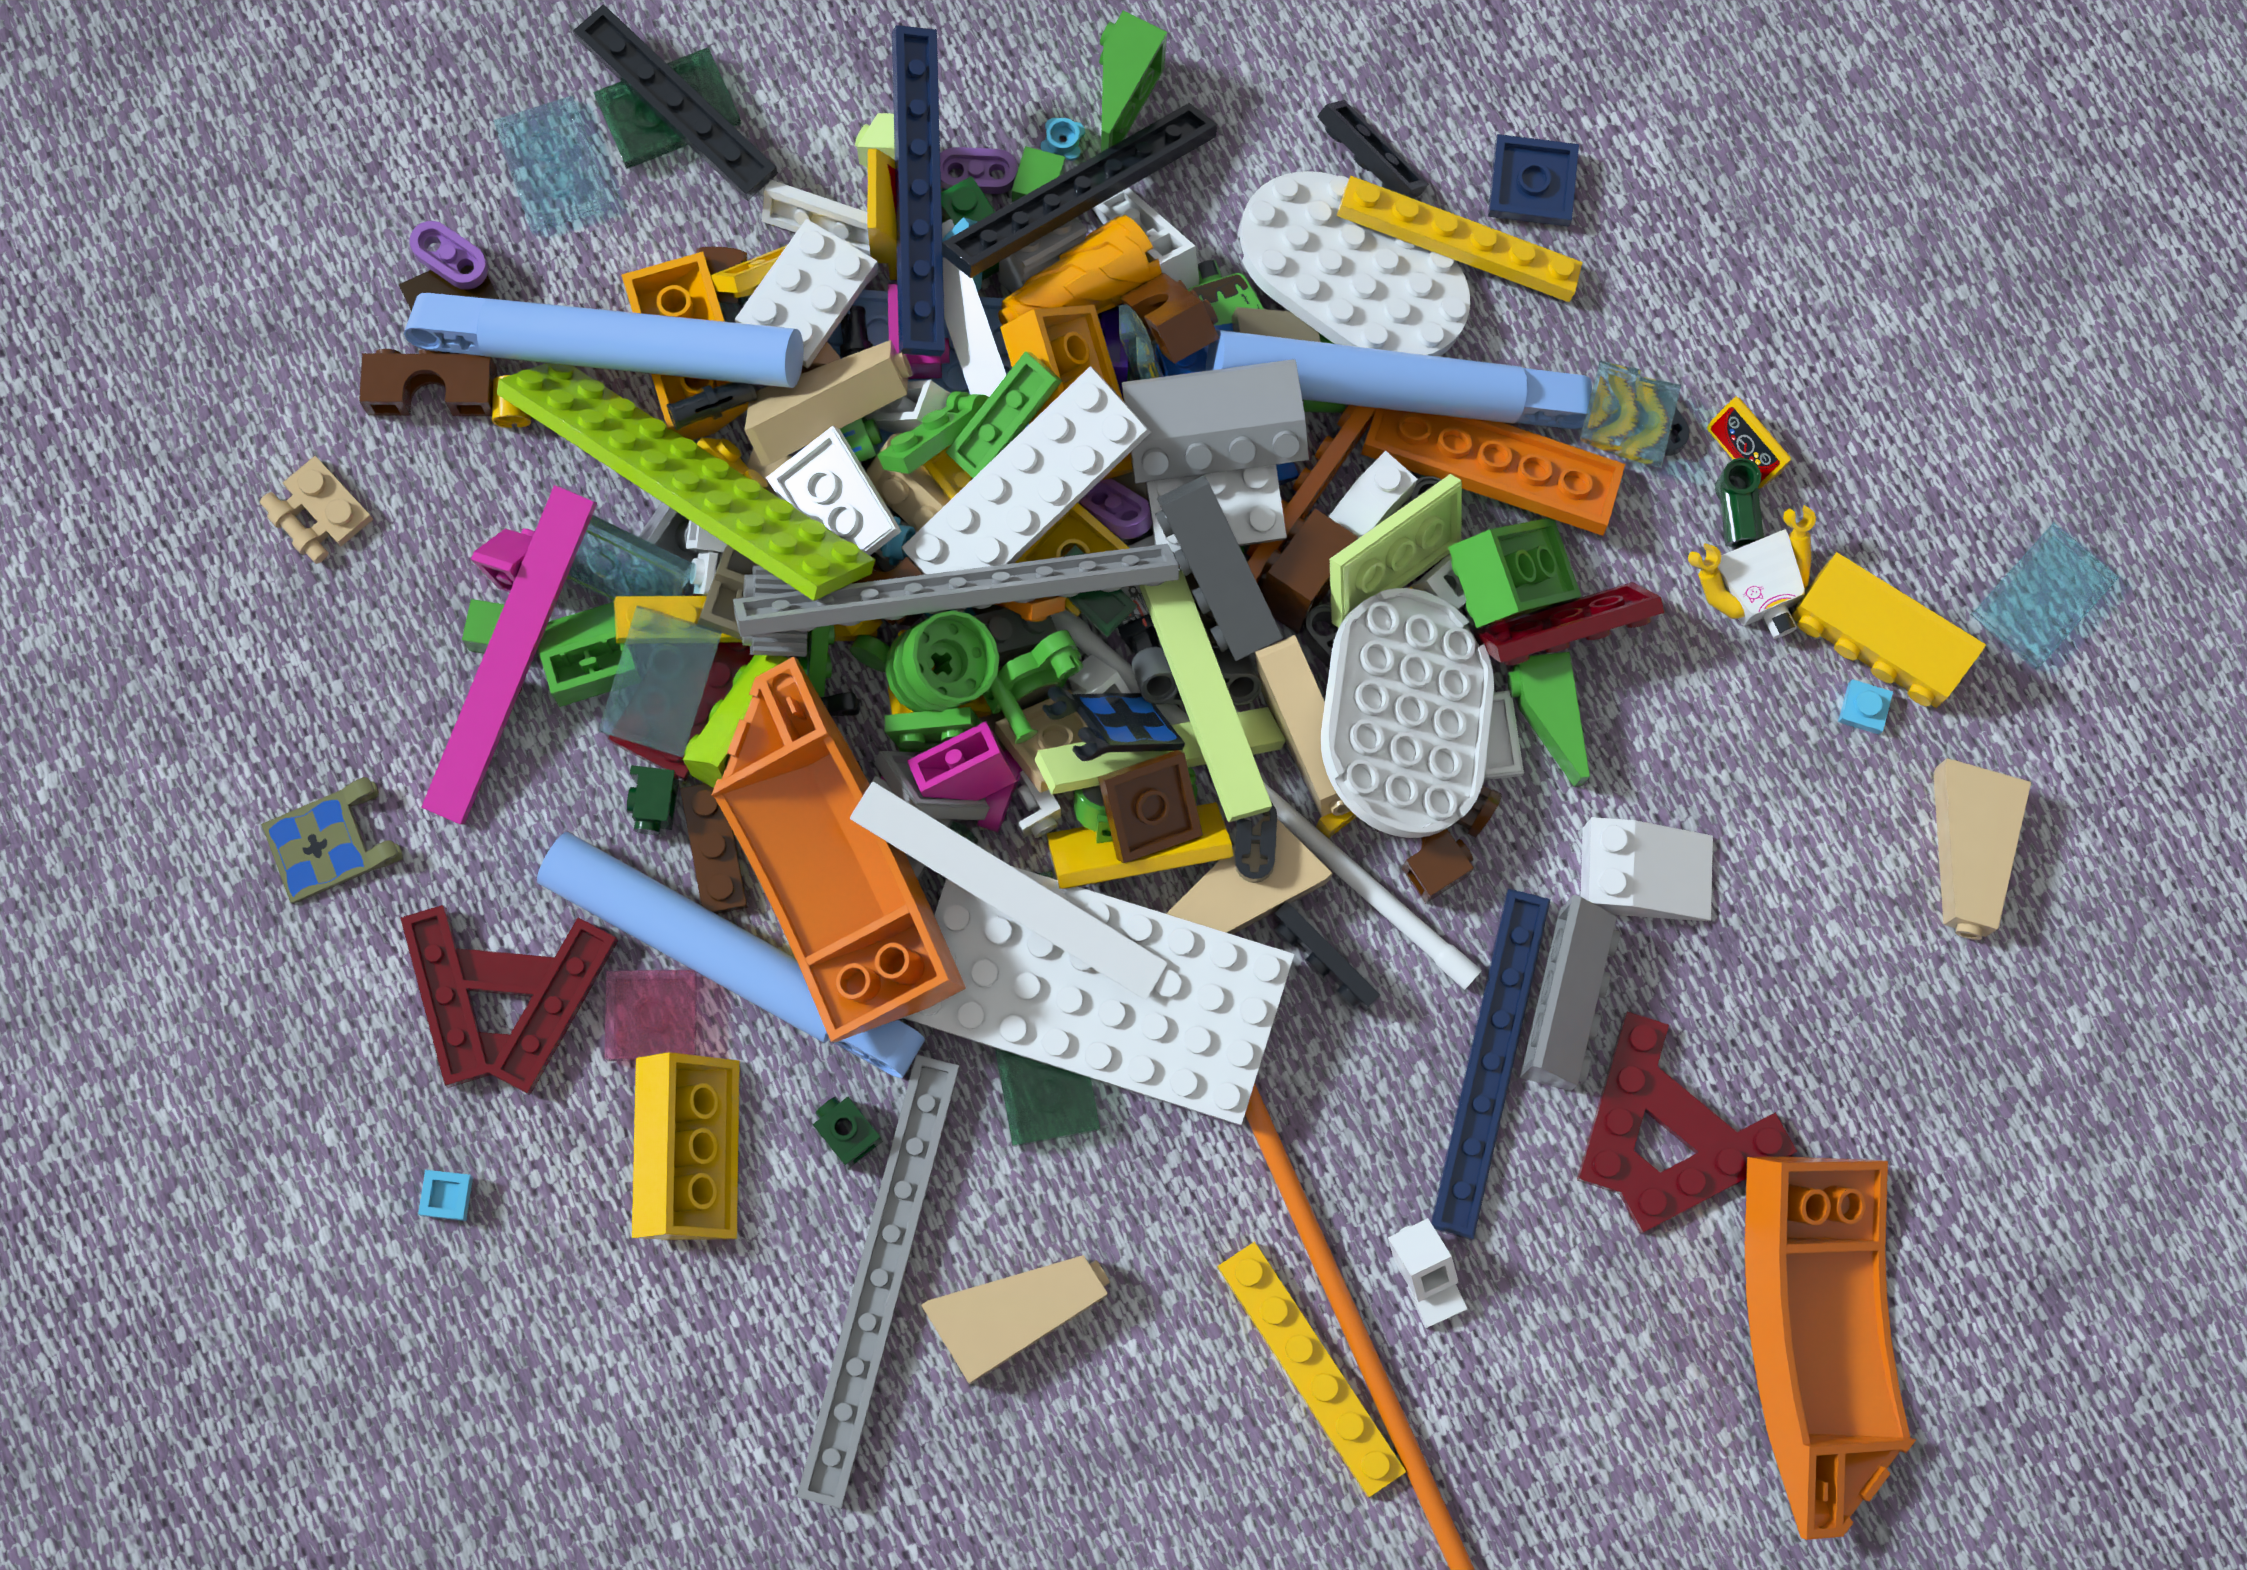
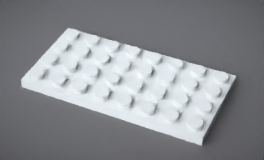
(1185, 1044)

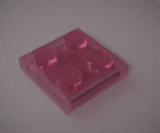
(650, 1013)

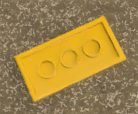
(1084, 862)

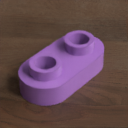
(979, 165)
(450, 257)
(1118, 509)

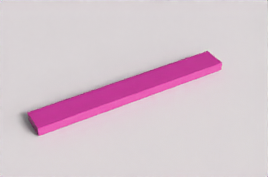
(509, 655)

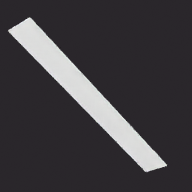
(970, 329)
(1008, 890)

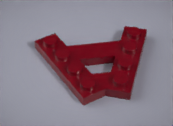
(554, 984)
(1639, 1086)

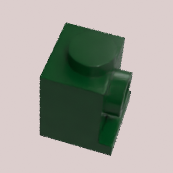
(653, 799)
(854, 1145)

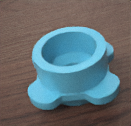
(1063, 127)
(893, 548)

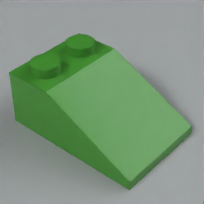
(1131, 67)
(1513, 571)

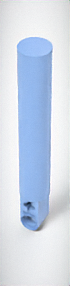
(607, 339)
(1415, 380)
(709, 946)

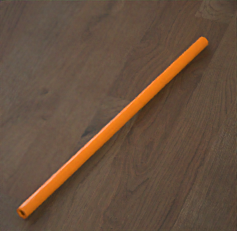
(1356, 1335)

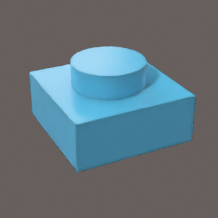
(1865, 706)
(445, 1195)

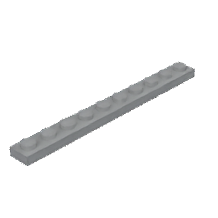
(957, 589)
(878, 1282)

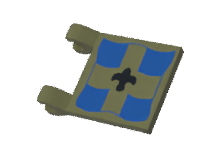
(323, 845)

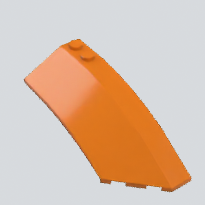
(833, 885)
(1823, 1332)

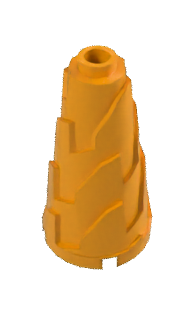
(1090, 273)

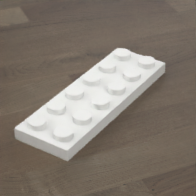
(1031, 481)

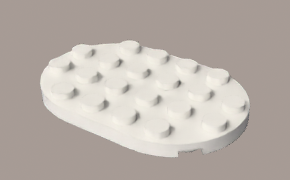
(1348, 277)
(1407, 713)

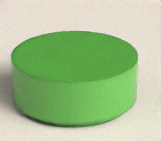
(870, 651)

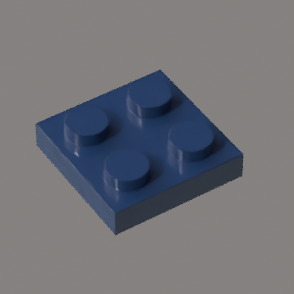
(1533, 180)

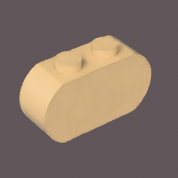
(910, 495)

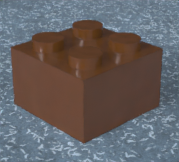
(1300, 573)

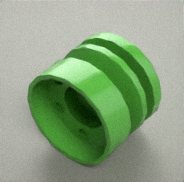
(963, 659)

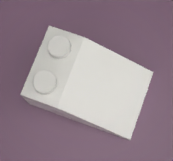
(1647, 869)

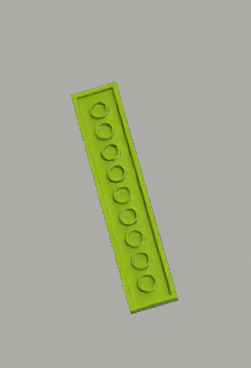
(688, 479)

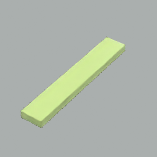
(1206, 699)
(1066, 772)

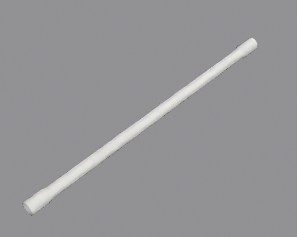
(1445, 955)

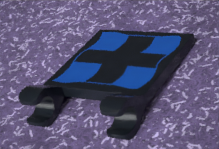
(1114, 723)

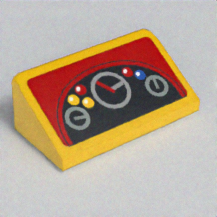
(1746, 437)

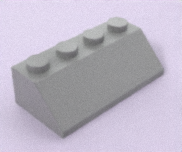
(1218, 420)
(1569, 995)

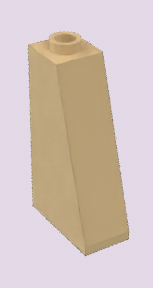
(823, 398)
(1298, 711)
(1977, 842)
(1231, 903)
(1010, 1314)

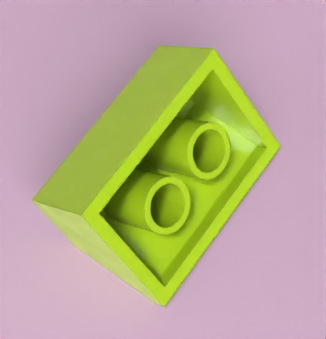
(707, 753)

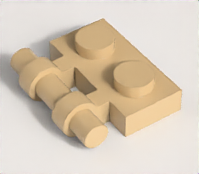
(327, 502)

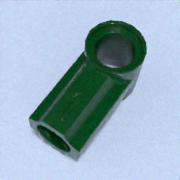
(1740, 506)

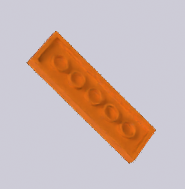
(1502, 464)

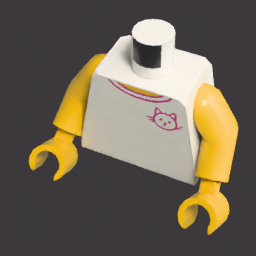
(1761, 576)

